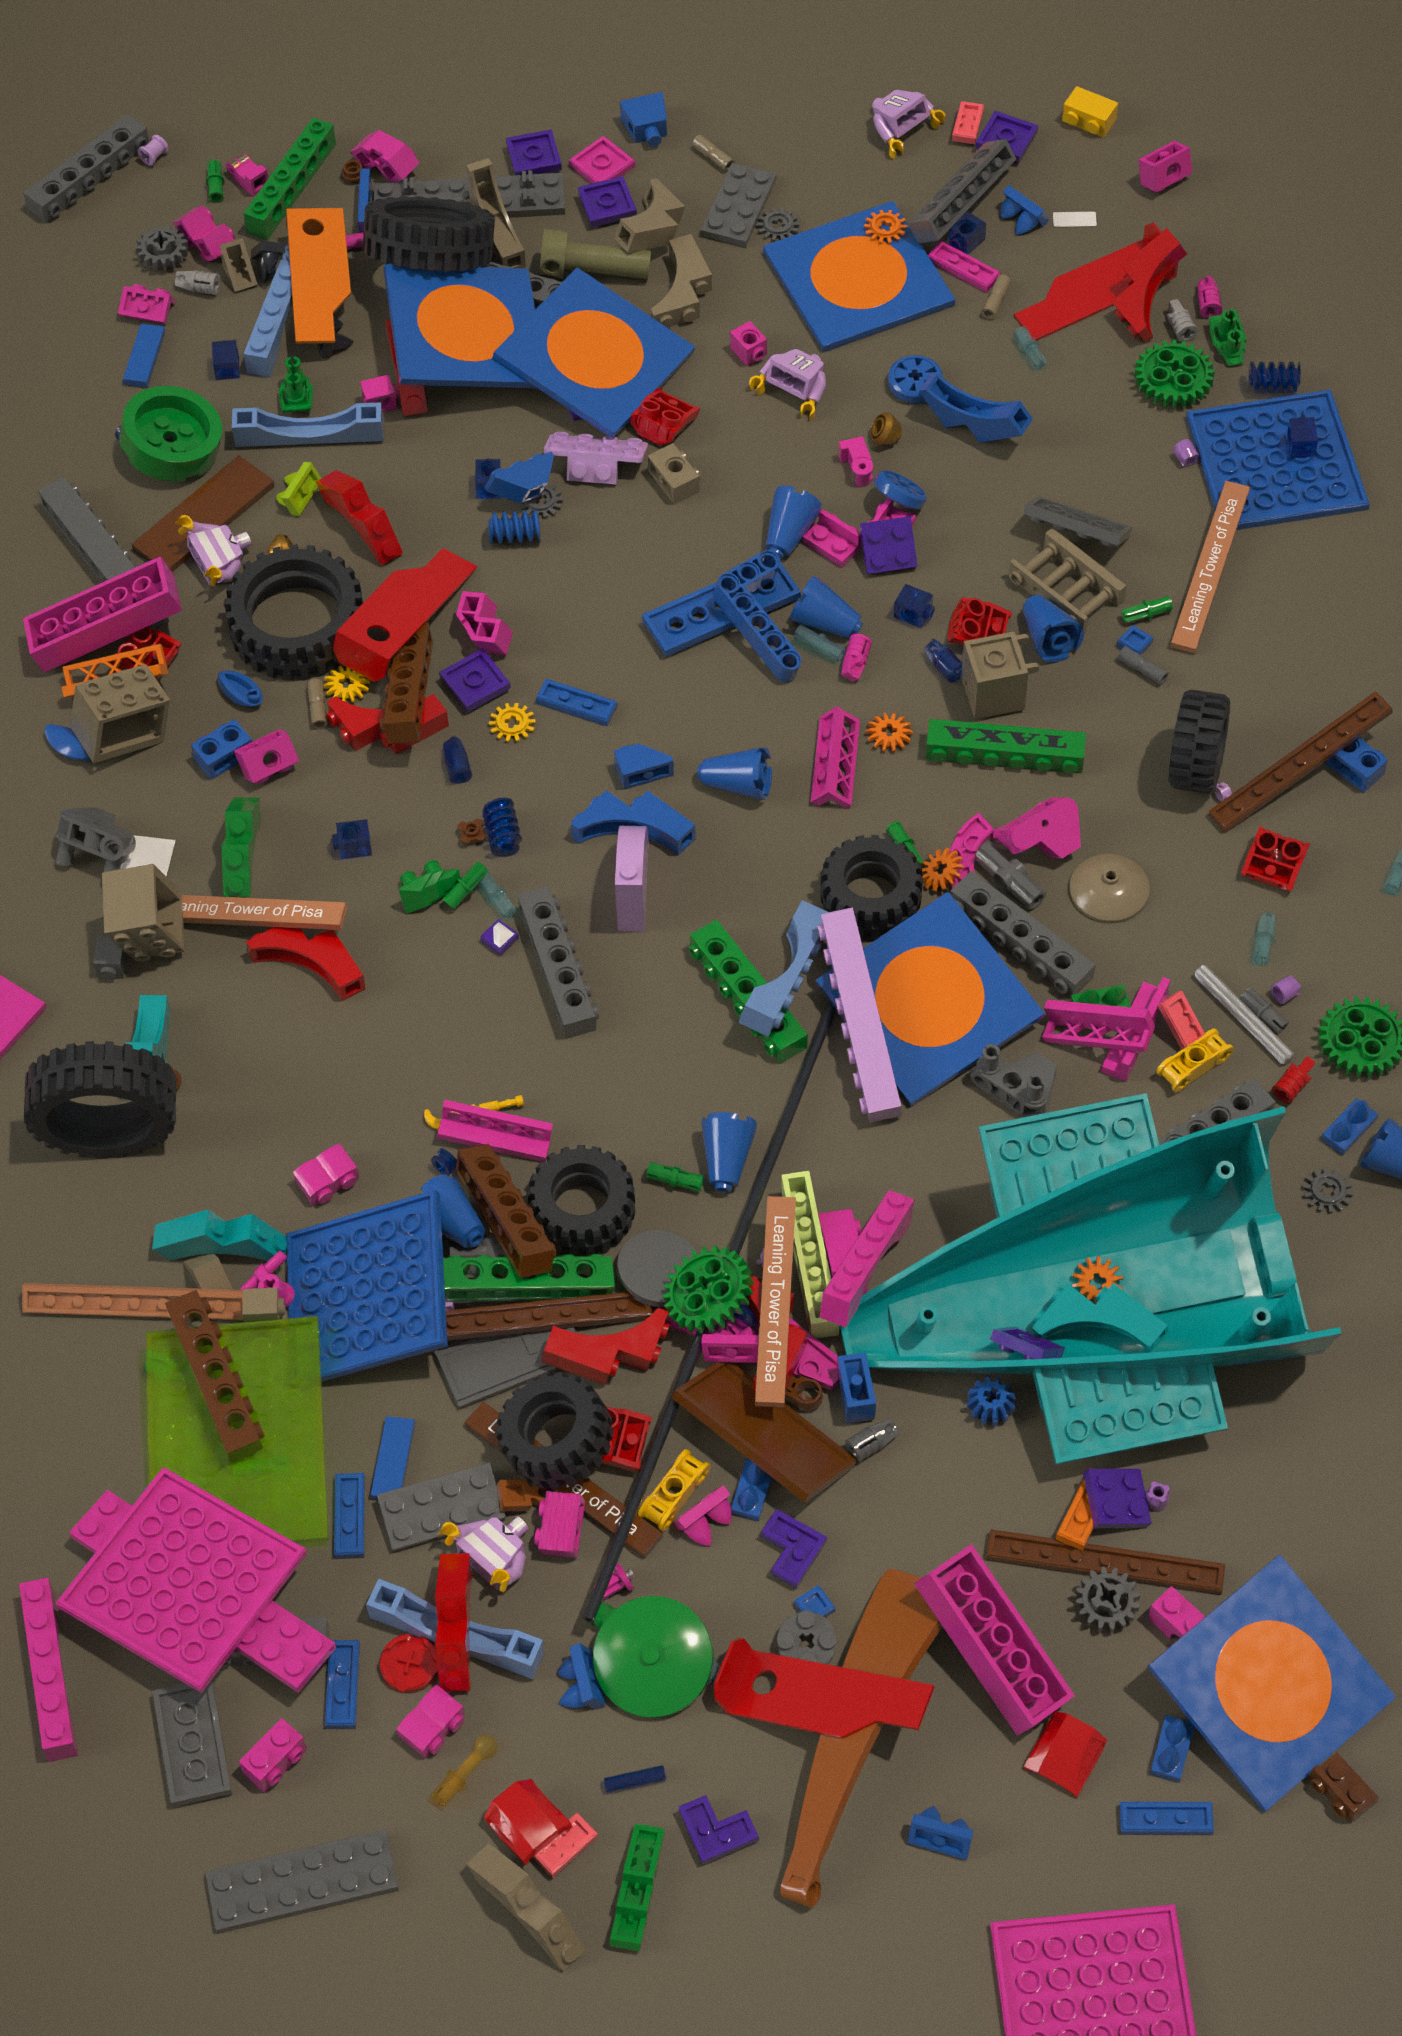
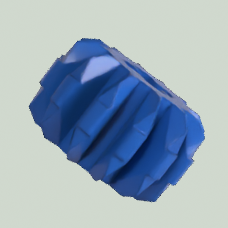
(999, 1408)

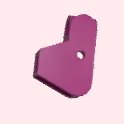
(1055, 836)

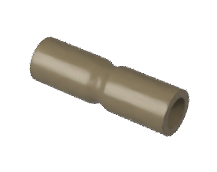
(712, 152)
(995, 298)
(317, 706)

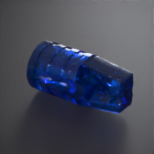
(944, 660)
(456, 761)

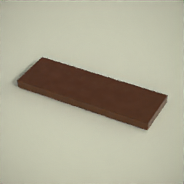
(214, 503)

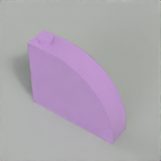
(631, 877)

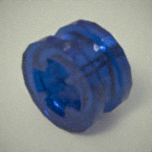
(444, 1161)

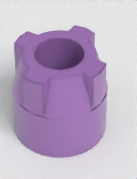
(1186, 452)
(1285, 989)
(1157, 1503)

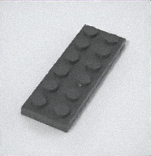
(301, 1881)

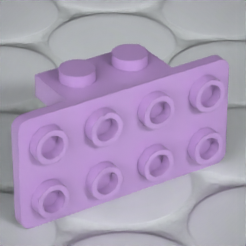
(595, 458)

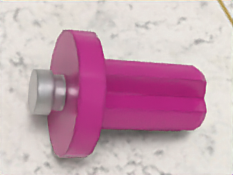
(619, 1581)

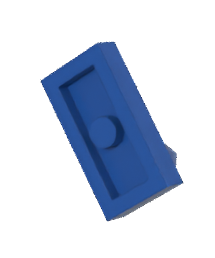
(1030, 215)
(1350, 1126)
(751, 1492)
(587, 1689)
(1172, 1748)
(933, 1834)

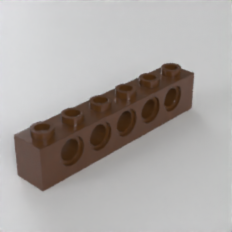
(407, 689)
(505, 1210)
(236, 1442)

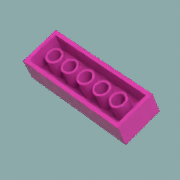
(102, 614)
(994, 1640)

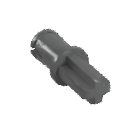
(1264, 1010)

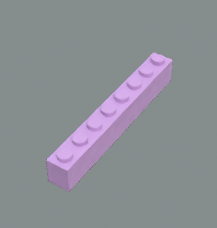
(860, 1014)

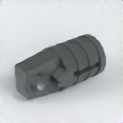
(876, 1437)

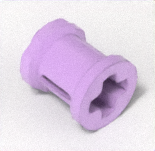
(152, 150)

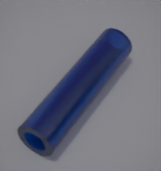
(635, 1778)

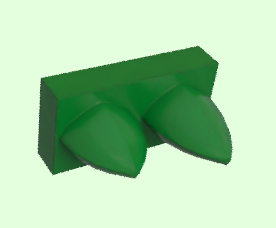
(1109, 996)

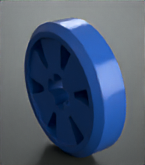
(902, 374)
(900, 489)

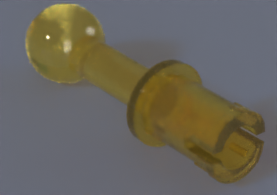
(484, 1748)

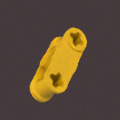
(1182, 1070)
(663, 1506)

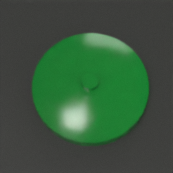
(653, 1656)

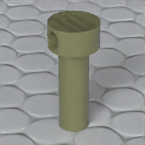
(562, 255)

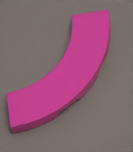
(968, 841)

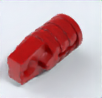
(1293, 1081)

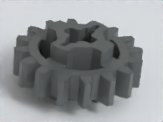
(150, 248)
(1117, 1592)

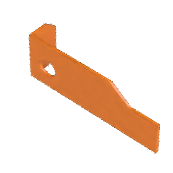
(317, 271)

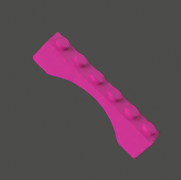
(849, 1283)
(47, 1670)

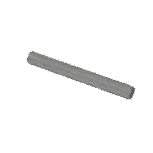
(1243, 1014)

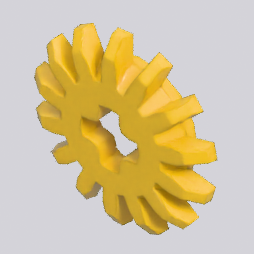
(353, 689)
(505, 716)

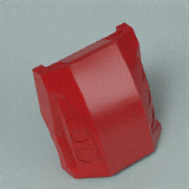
(662, 417)
(976, 620)
(145, 638)
(1275, 859)
(628, 1439)
(1066, 1752)
(525, 1819)

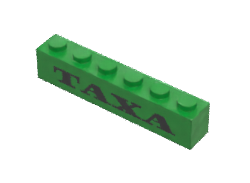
(1005, 746)

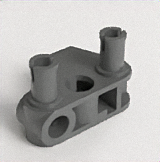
(95, 833)
(1020, 1085)

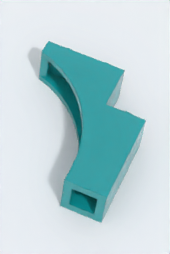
(152, 1025)
(210, 1234)
(1113, 1311)

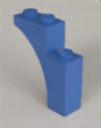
(984, 418)
(608, 813)

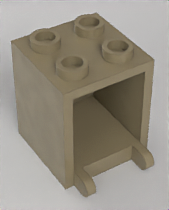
(996, 674)

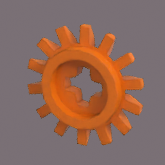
(888, 219)
(889, 741)
(948, 873)
(1088, 1274)

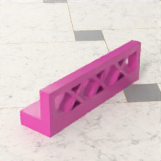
(830, 753)
(1101, 1020)
(1121, 1062)
(470, 1129)

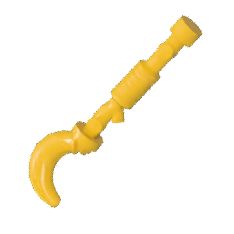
(493, 1105)

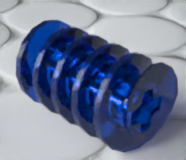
(1274, 376)
(502, 827)

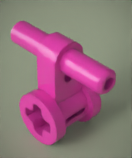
(266, 1279)

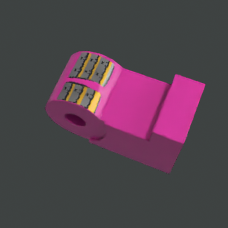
(246, 172)
(859, 460)

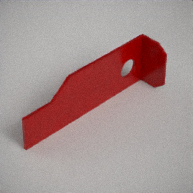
(1085, 290)
(399, 608)
(816, 1694)

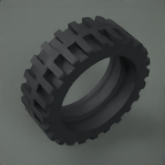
(428, 233)
(276, 573)
(100, 1072)

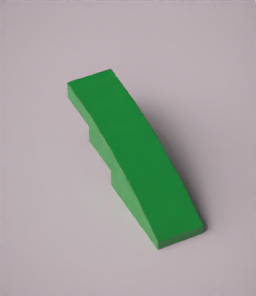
(637, 1887)

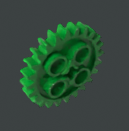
(1174, 373)
(1361, 1037)
(708, 1289)

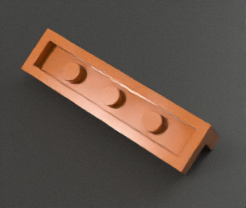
(157, 670)

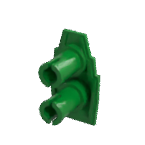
(1228, 336)
(295, 389)
(428, 888)

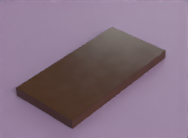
(769, 1436)

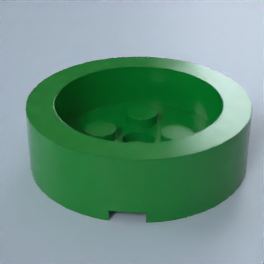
(173, 412)

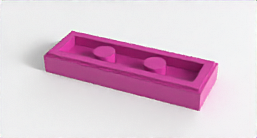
(964, 266)

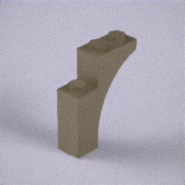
(485, 193)
(654, 225)
(691, 280)
(522, 1898)

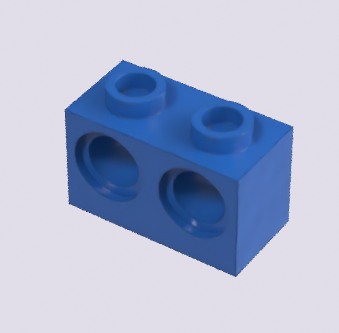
(220, 748)
(1351, 764)

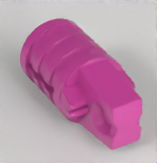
(1209, 297)
(856, 656)

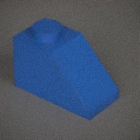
(641, 765)
(856, 1388)

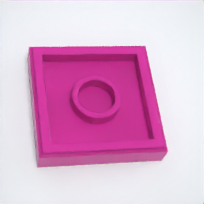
(601, 161)

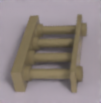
(1074, 561)

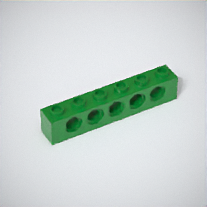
(289, 178)
(715, 939)
(538, 1288)

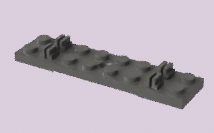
(520, 194)

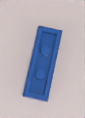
(365, 189)
(144, 355)
(576, 702)
(393, 1455)
(349, 1516)
(342, 1685)
(1166, 1818)

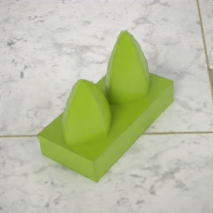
(300, 489)

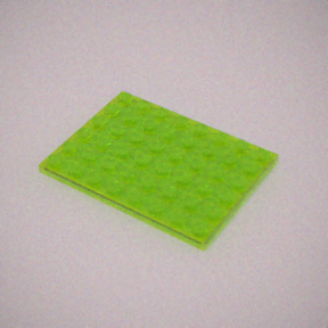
(283, 1381)

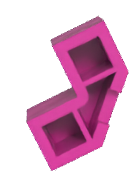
(387, 153)
(203, 233)
(477, 615)

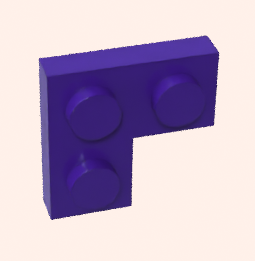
(799, 1543)
(716, 1838)

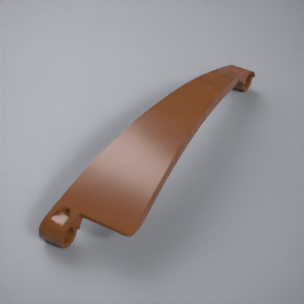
(889, 1643)

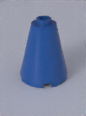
(790, 519)
(825, 610)
(1051, 629)
(739, 773)
(727, 1147)
(1385, 1151)
(458, 1217)

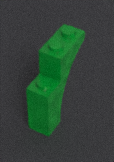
(241, 824)

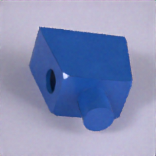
(645, 118)

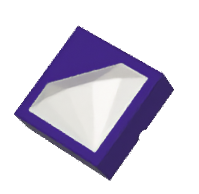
(499, 937)

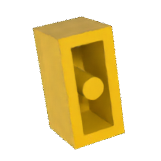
(1090, 111)

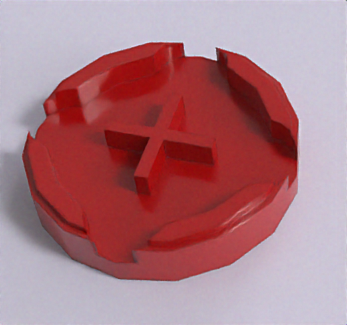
(409, 1663)

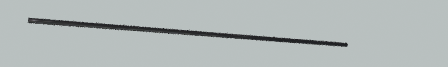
(696, 1346)

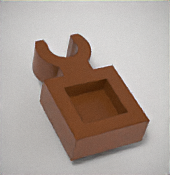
(517, 1495)

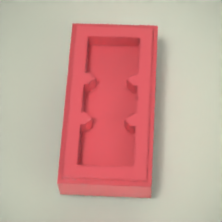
(968, 122)
(1181, 1019)
(566, 1846)

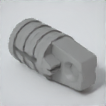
(192, 281)
(1181, 321)

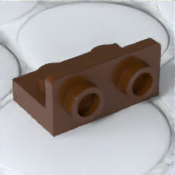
(1343, 1788)

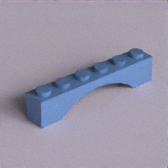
(265, 338)
(260, 428)
(767, 1001)
(496, 1646)

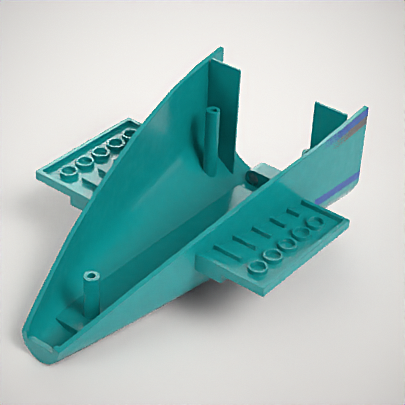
(1189, 1237)

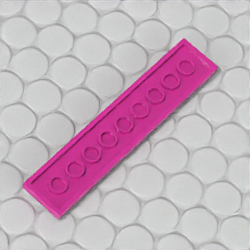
(276, 1640)

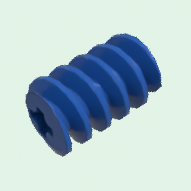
(514, 527)

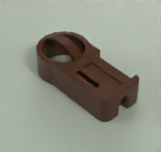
(794, 1392)

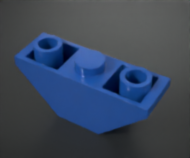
(522, 479)

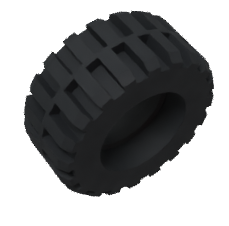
(1199, 741)
(872, 858)
(575, 1169)
(536, 1405)

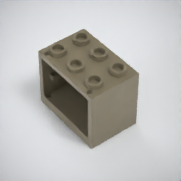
(119, 713)
(143, 912)

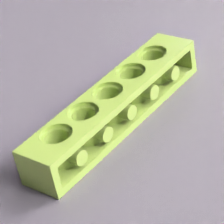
(809, 1252)

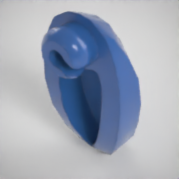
(239, 688)
(66, 742)

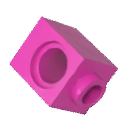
(748, 343)
(380, 391)

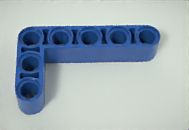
(754, 614)

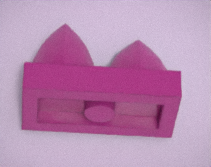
(724, 1347)
(695, 1523)

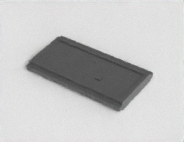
(492, 1364)

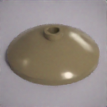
(1105, 898)

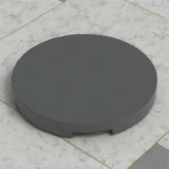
(648, 1260)

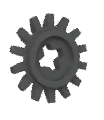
(788, 223)
(551, 502)
(1330, 1180)

